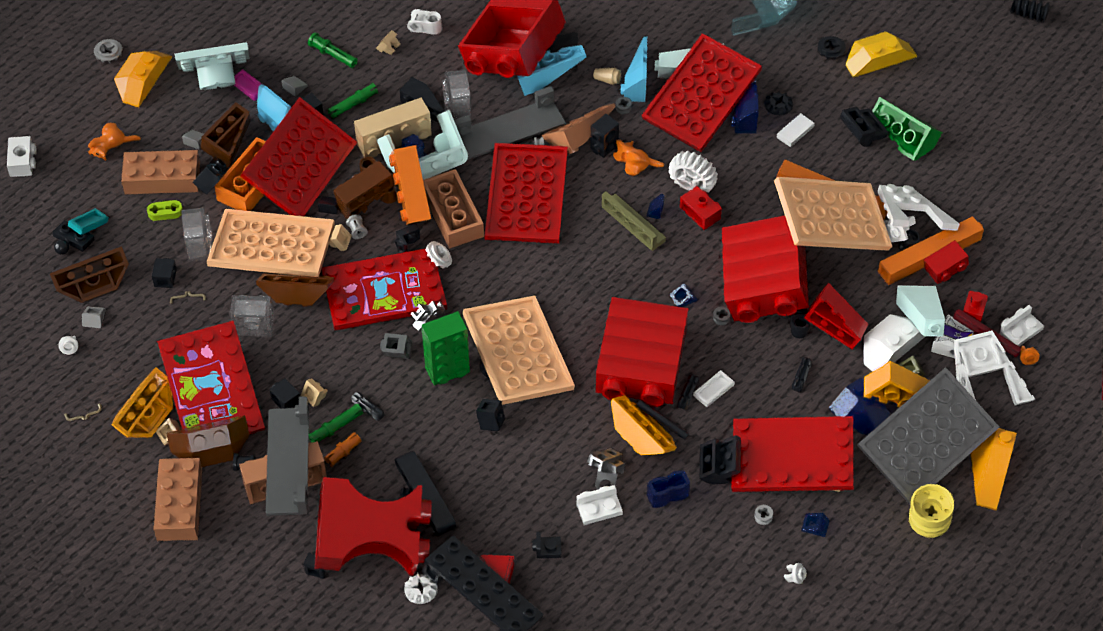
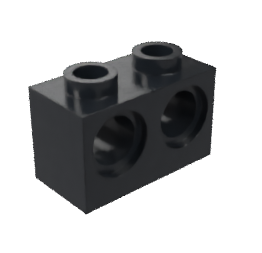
(604, 135)
(211, 175)

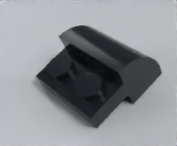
(863, 125)
(720, 460)

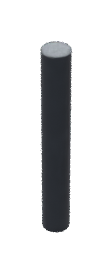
(662, 419)

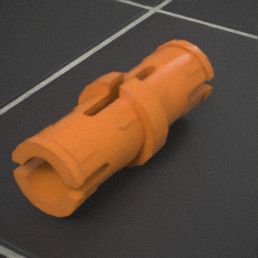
(342, 449)

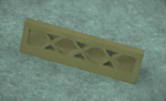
(632, 221)

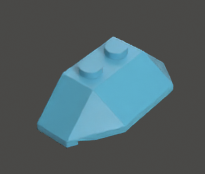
(270, 107)

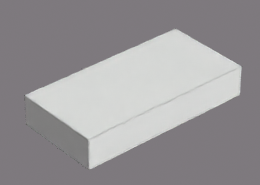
(795, 130)
(713, 388)

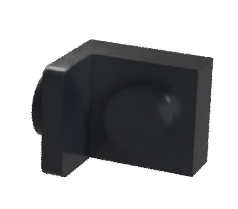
(407, 236)
(547, 546)

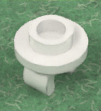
(68, 345)
(798, 573)

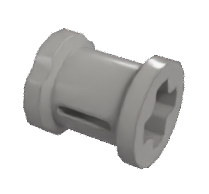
(358, 226)

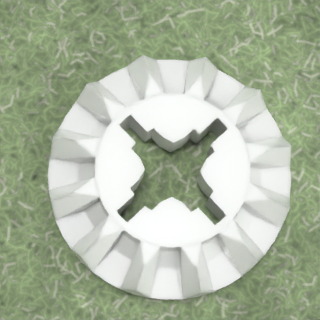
(439, 254)
(415, 595)

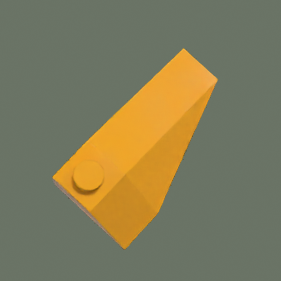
(990, 467)

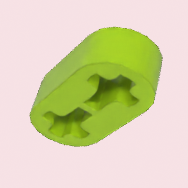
(164, 210)

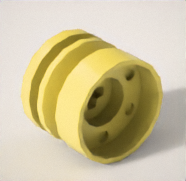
(935, 501)

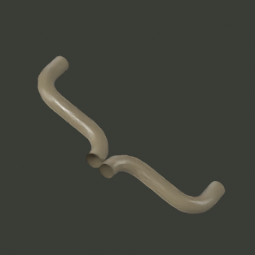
(187, 293)
(86, 417)

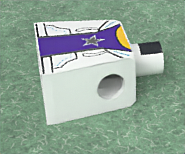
(952, 331)

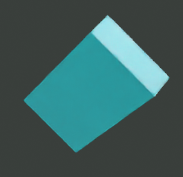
(88, 221)

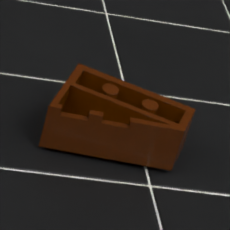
(226, 134)
(362, 189)

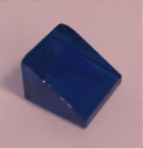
(656, 207)
(683, 296)
(815, 524)

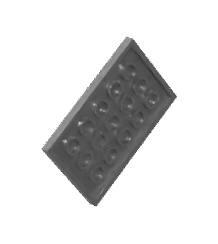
(928, 435)

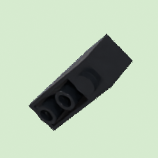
(416, 89)

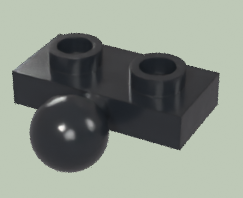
(70, 237)

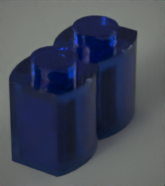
(666, 489)

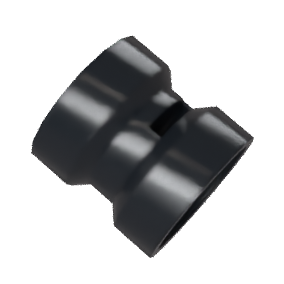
(913, 238)

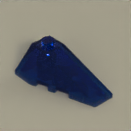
(746, 111)
(866, 412)

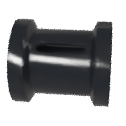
(238, 459)

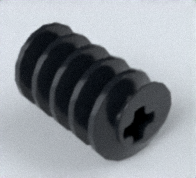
(1027, 7)

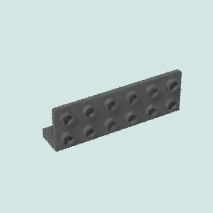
(512, 126)
(288, 460)

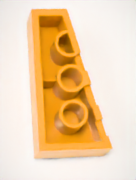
(893, 384)

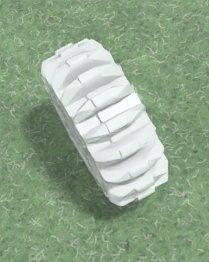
(692, 171)

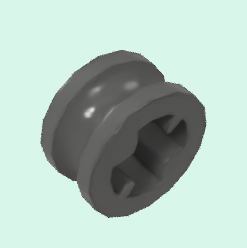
(623, 110)
(726, 318)

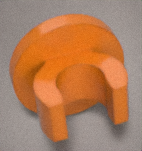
(1029, 356)

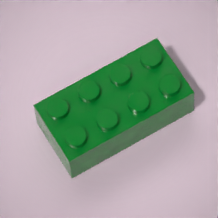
(446, 348)

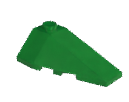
(910, 133)

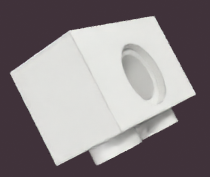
(20, 156)

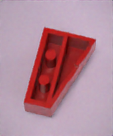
(836, 317)

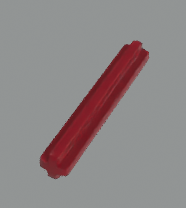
(978, 328)

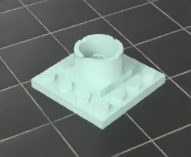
(213, 64)

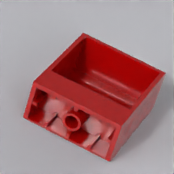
(511, 36)
(763, 270)
(641, 351)

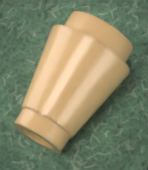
(608, 75)

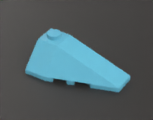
(551, 68)
(636, 75)

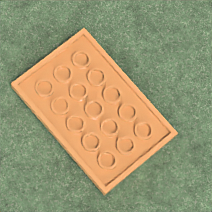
(832, 214)
(271, 243)
(518, 350)

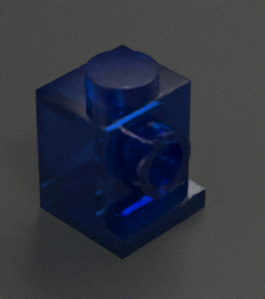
(414, 140)

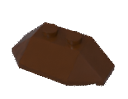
(92, 276)
(294, 288)
(211, 441)

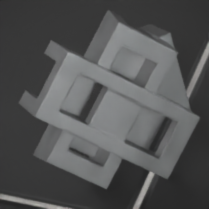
(427, 313)
(607, 465)

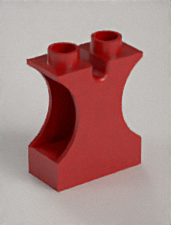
(359, 526)

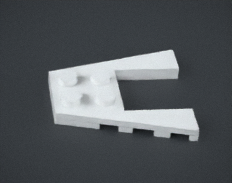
(907, 198)
(985, 354)

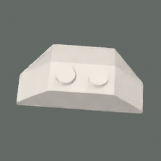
(889, 341)

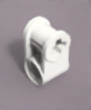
(426, 22)

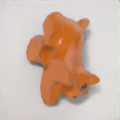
(110, 138)
(635, 159)

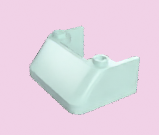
(449, 149)

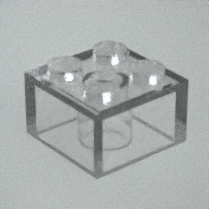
(457, 94)
(197, 233)
(252, 315)

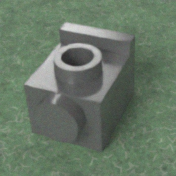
(391, 340)

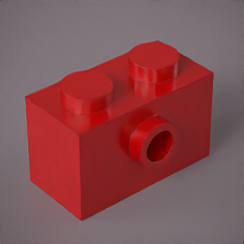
(700, 207)
(946, 262)

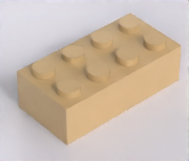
(397, 122)

